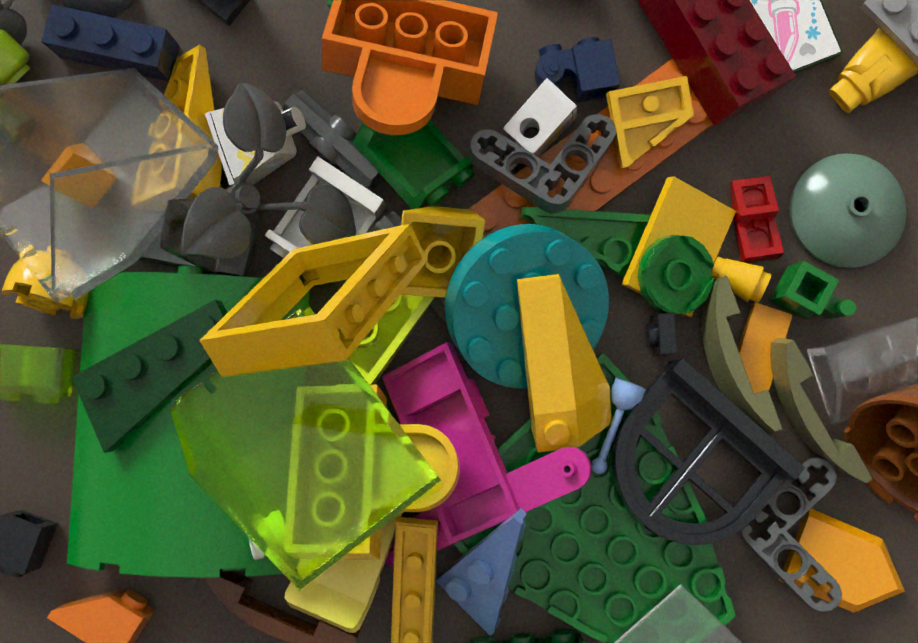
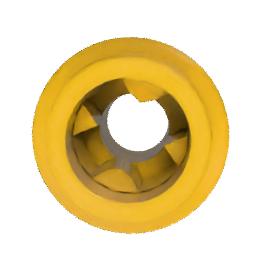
(746, 279)

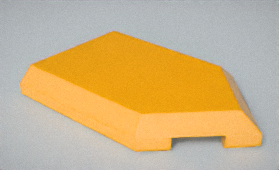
(850, 556)

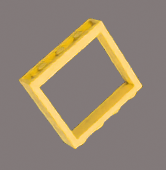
(257, 338)

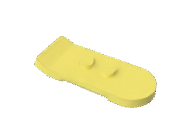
(345, 589)

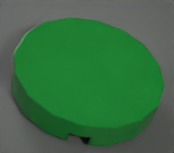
(676, 274)

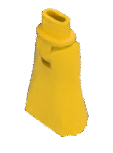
(872, 72)

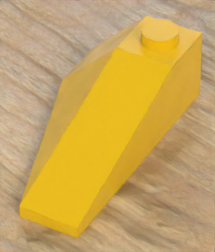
(192, 94)
(562, 372)

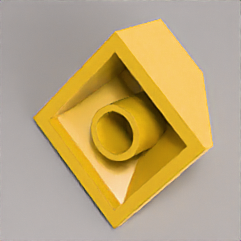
(445, 238)

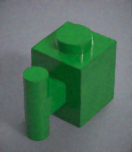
(809, 292)

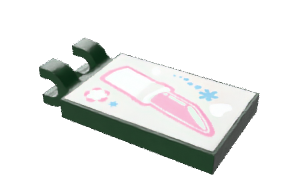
(800, 31)

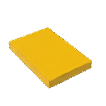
(686, 213)

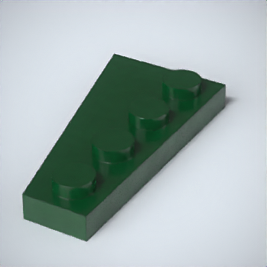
(141, 377)

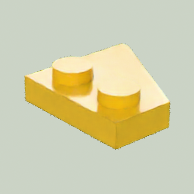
(647, 115)

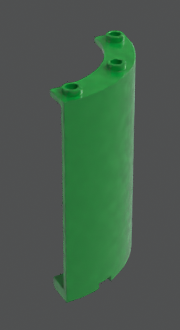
(140, 500)

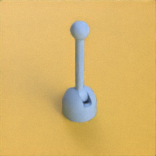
(625, 397)

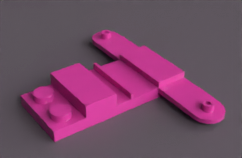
(440, 395)

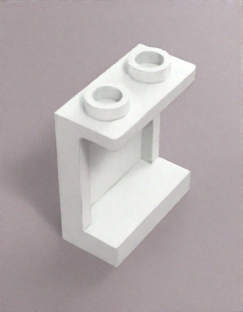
(364, 204)

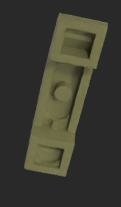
(726, 361)
(788, 372)

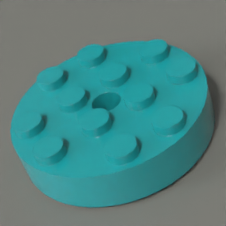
(484, 299)

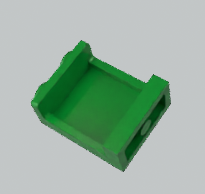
(416, 164)

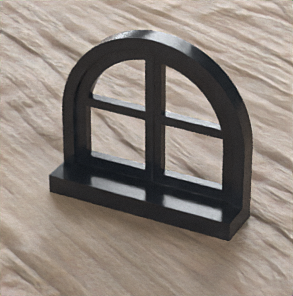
(724, 423)

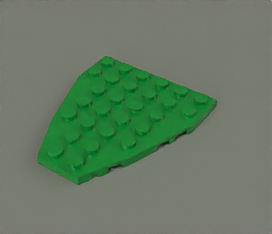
(592, 558)

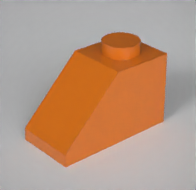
(105, 617)

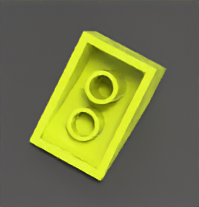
(388, 336)

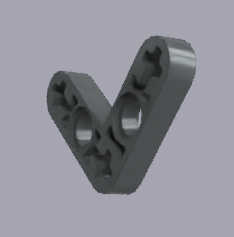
(544, 176)
(781, 540)

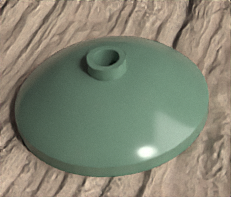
(825, 214)

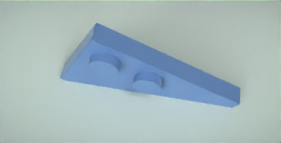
(482, 574)

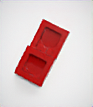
(755, 219)

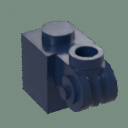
(588, 64)

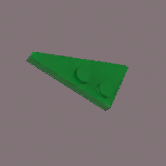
(606, 235)

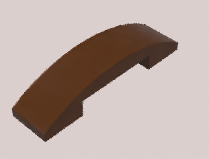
(232, 592)

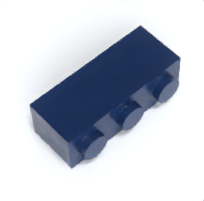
(110, 42)

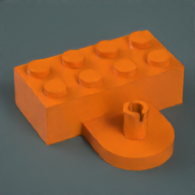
(407, 57)

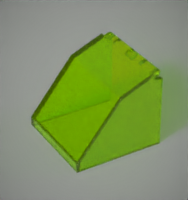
(300, 460)

